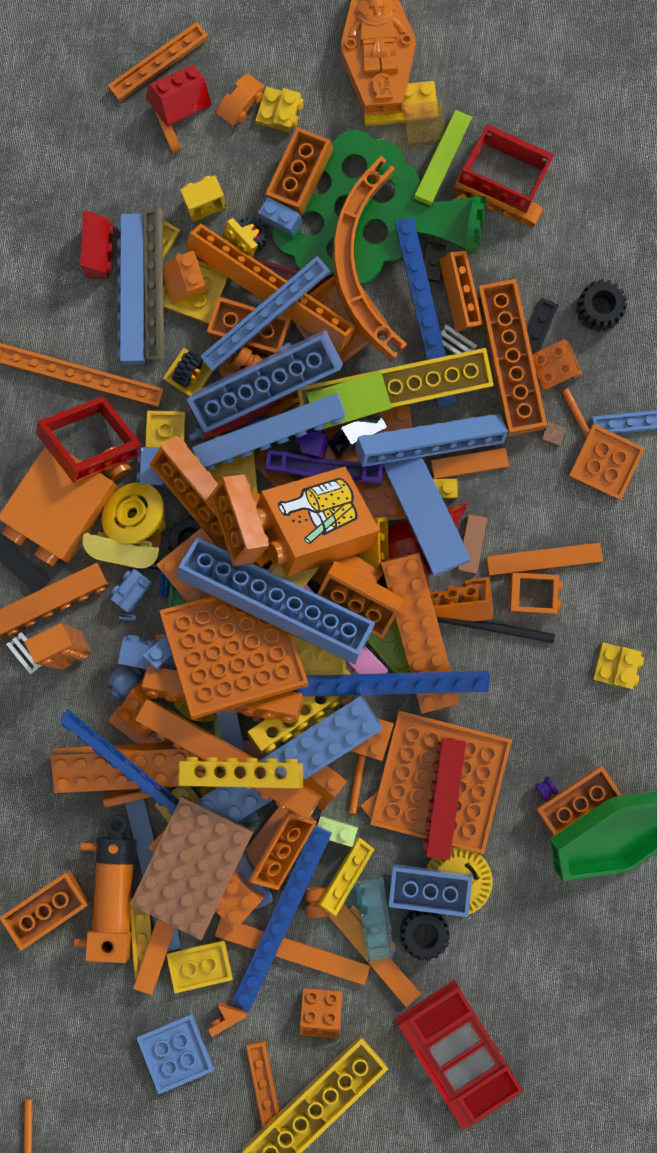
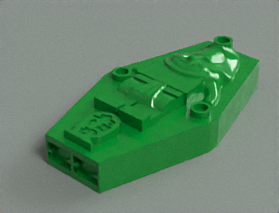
(608, 838)

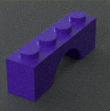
(312, 444)

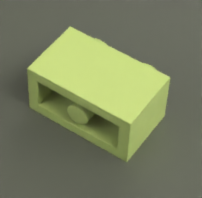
(341, 832)

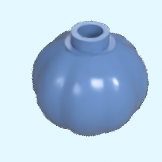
(123, 681)

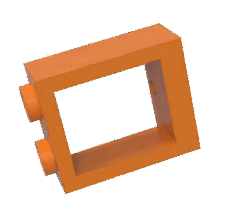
(515, 591)

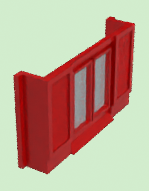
(458, 1055)

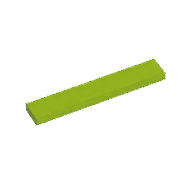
(443, 158)

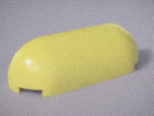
(105, 549)

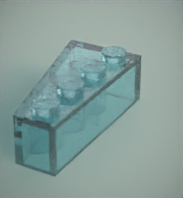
(374, 919)

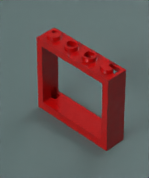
(515, 147)
(100, 462)

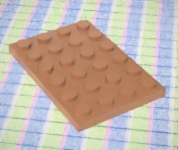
(191, 867)

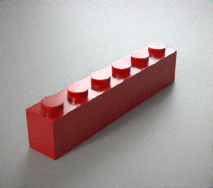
(445, 798)

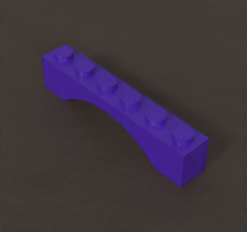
(302, 466)

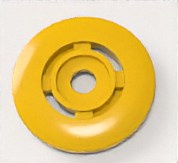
(144, 522)
(481, 886)

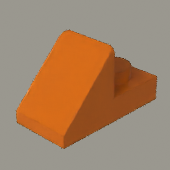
(231, 1016)

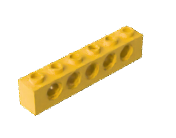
(266, 744)
(189, 773)

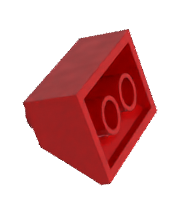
(179, 95)
(96, 245)

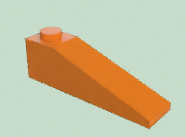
(466, 601)

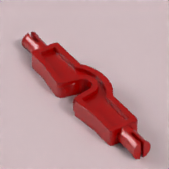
(242, 419)

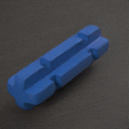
(165, 584)

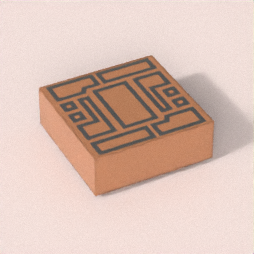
(553, 434)

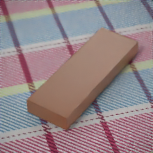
(473, 542)

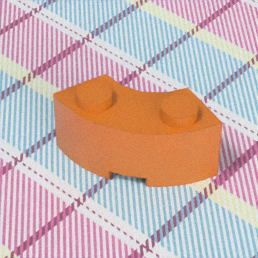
(244, 96)

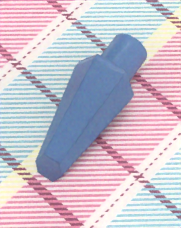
(197, 434)

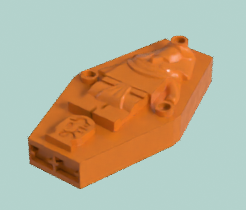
(378, 54)

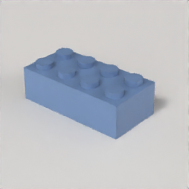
(430, 890)

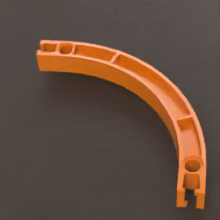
(344, 265)

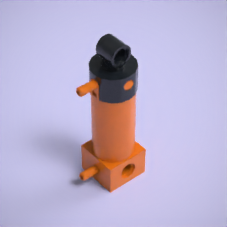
(111, 895)

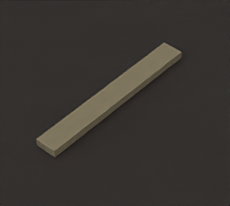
(153, 284)

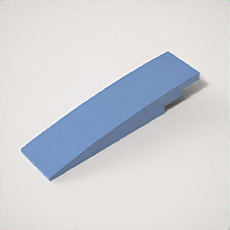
(426, 514)

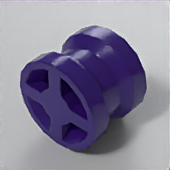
(546, 788)

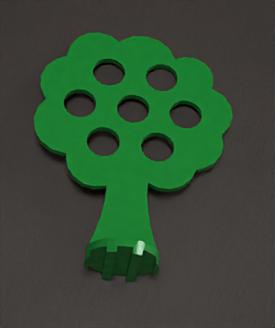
(452, 221)

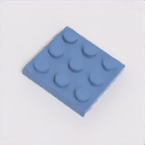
(175, 1053)

